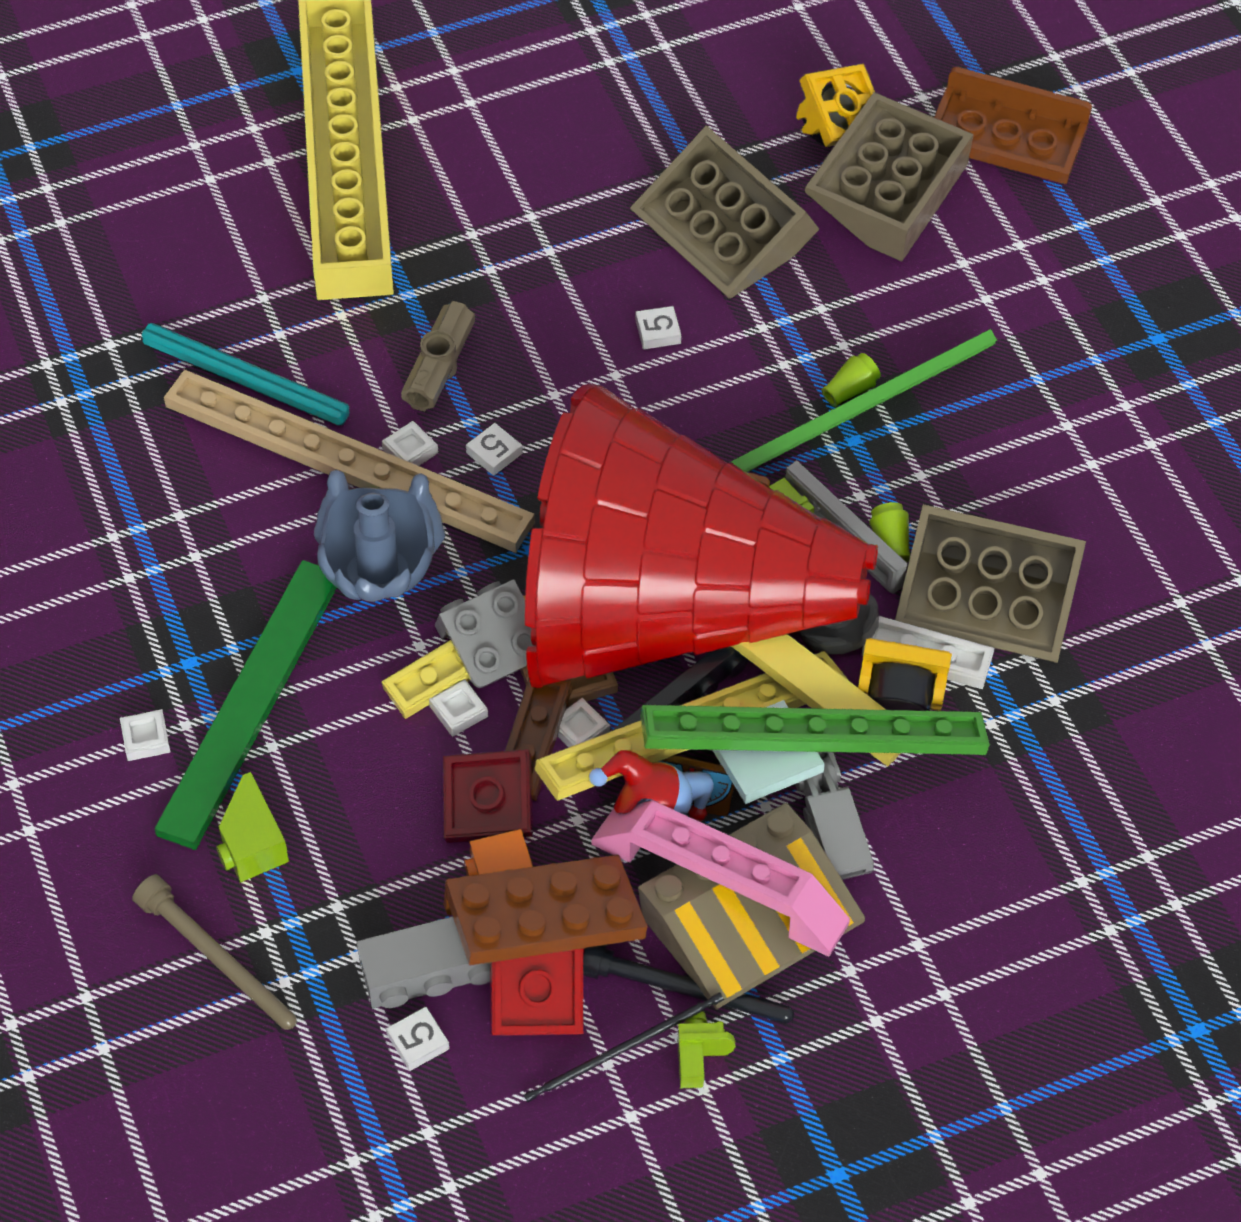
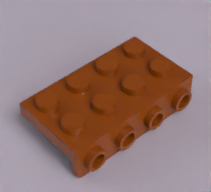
(1016, 123)
(544, 909)

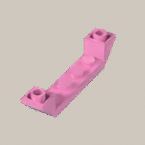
(764, 878)

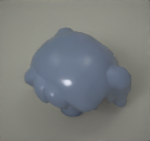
(376, 538)

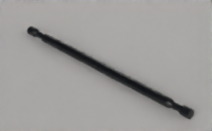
(623, 1047)

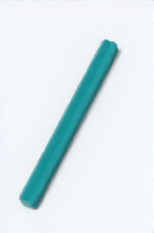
(246, 374)

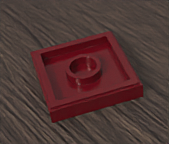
(487, 795)

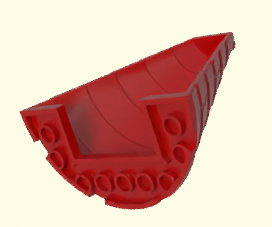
(669, 550)

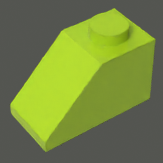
(250, 833)

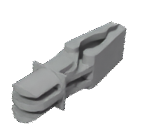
(836, 821)

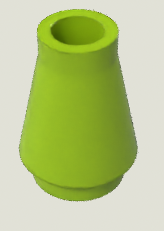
(852, 379)
(892, 526)

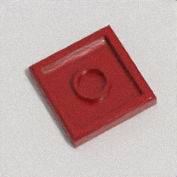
(537, 994)

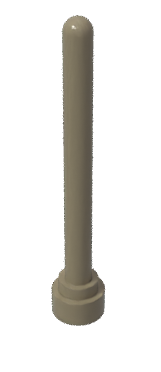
(156, 897)

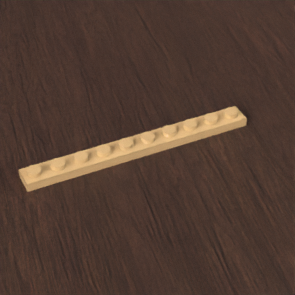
(329, 451)

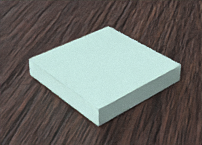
(765, 772)

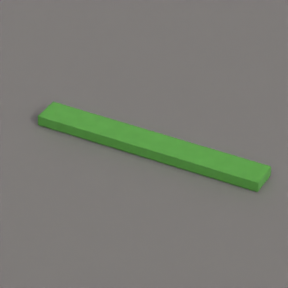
(865, 402)
(813, 730)

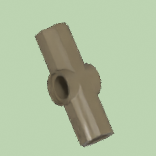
(438, 356)

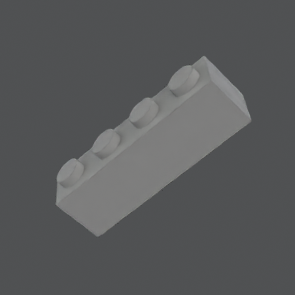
(416, 963)

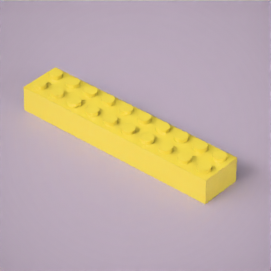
(344, 150)

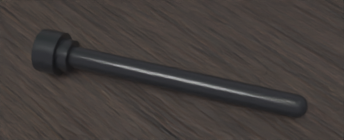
(602, 962)

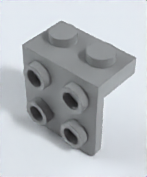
(488, 632)

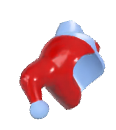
(656, 782)

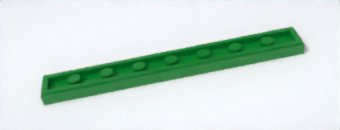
(246, 708)

